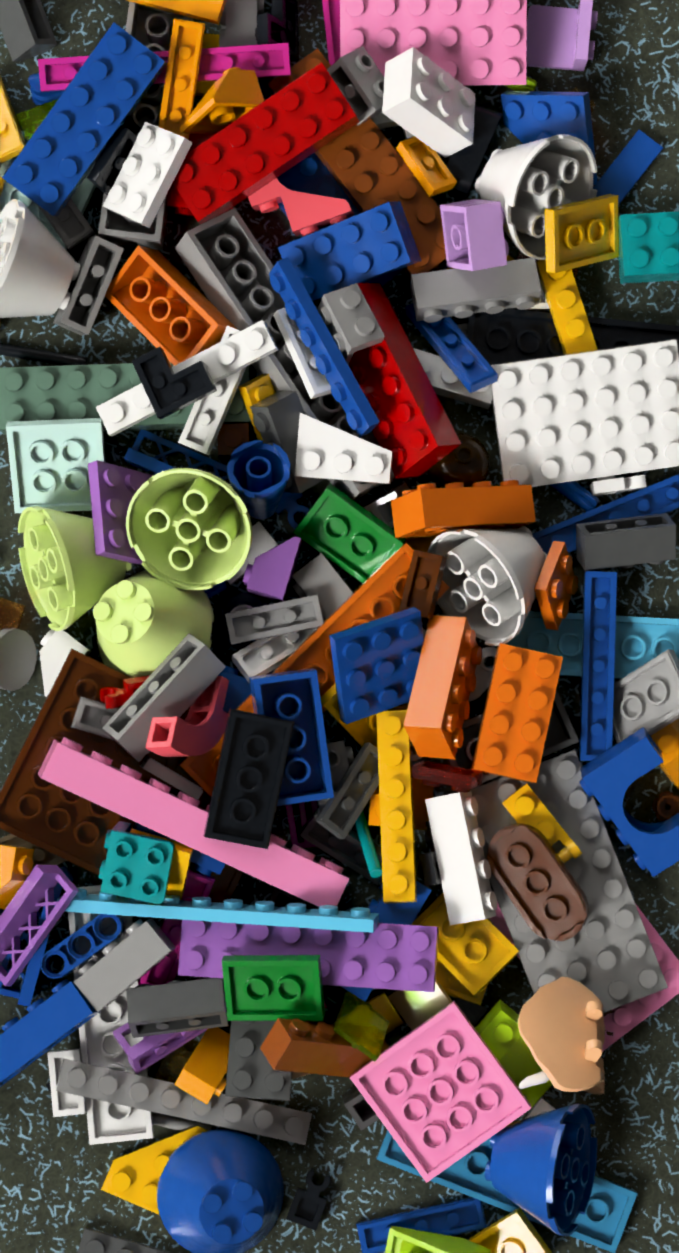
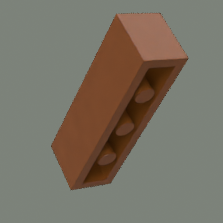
(311, 1049)

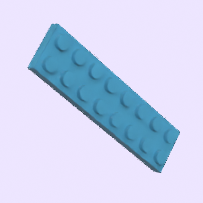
(599, 1226)

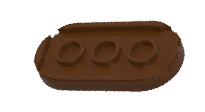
(537, 882)

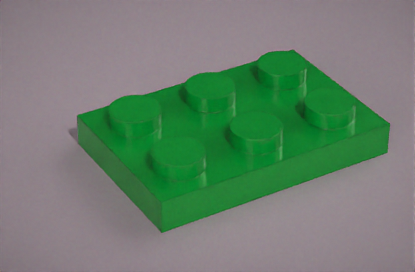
(348, 534)
(273, 987)

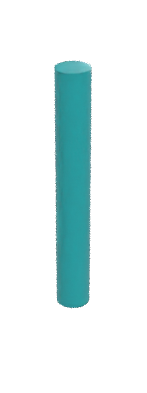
(368, 846)

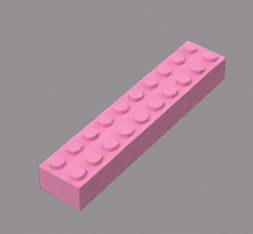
(185, 822)

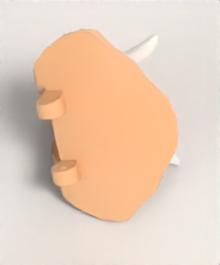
(565, 1037)

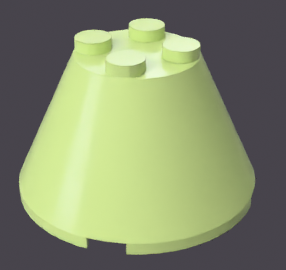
(189, 528)
(62, 565)
(146, 620)

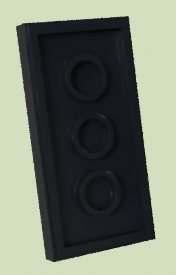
(248, 779)

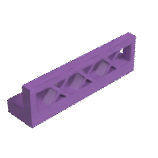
(22, 915)
(152, 1047)

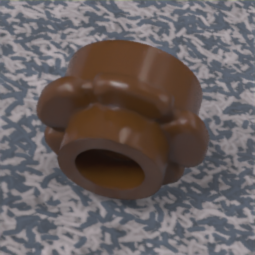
(659, 805)

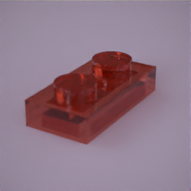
(435, 774)

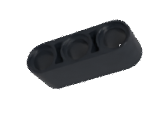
(467, 162)

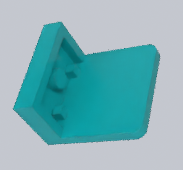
(136, 865)

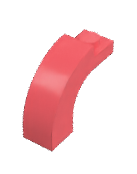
(198, 731)

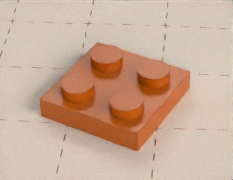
(555, 585)

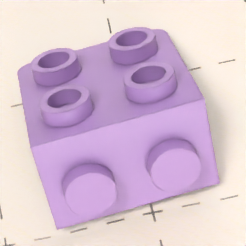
(560, 36)

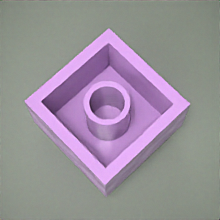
(474, 234)

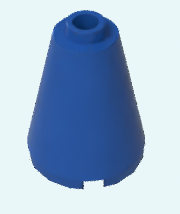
(259, 476)

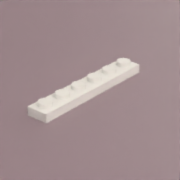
(221, 361)

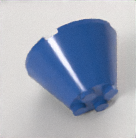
(547, 1165)
(220, 1192)

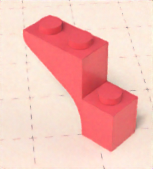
(304, 210)

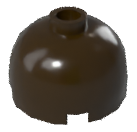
(464, 464)

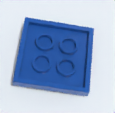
(376, 664)

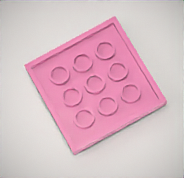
(440, 1091)

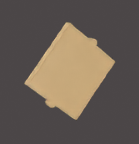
(419, 1006)

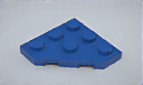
(547, 114)

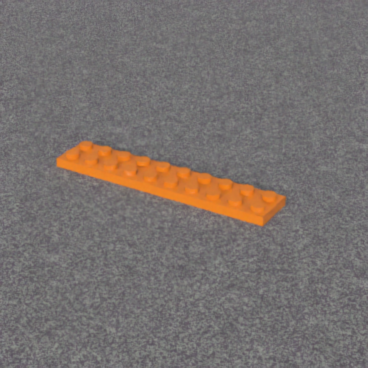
(372, 600)

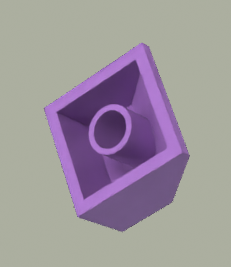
(273, 571)

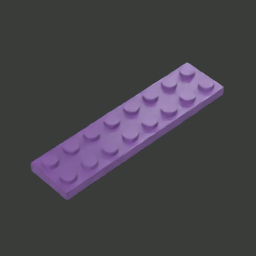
(386, 959)

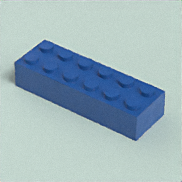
(84, 120)

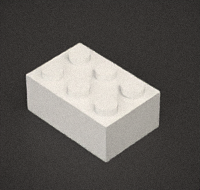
(428, 102)

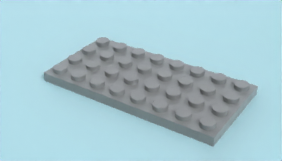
(613, 947)

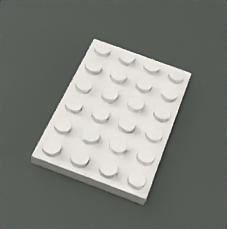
(588, 414)

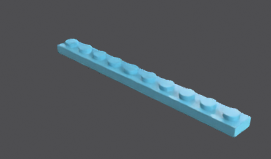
(229, 911)

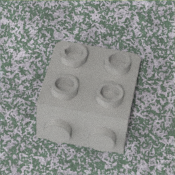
(350, 320)

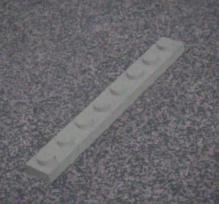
(168, 1099)

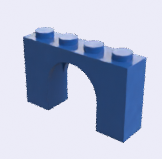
(609, 778)

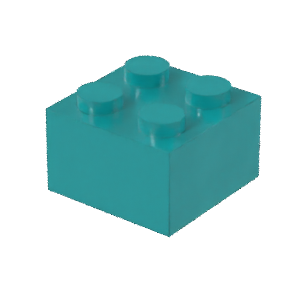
(649, 247)

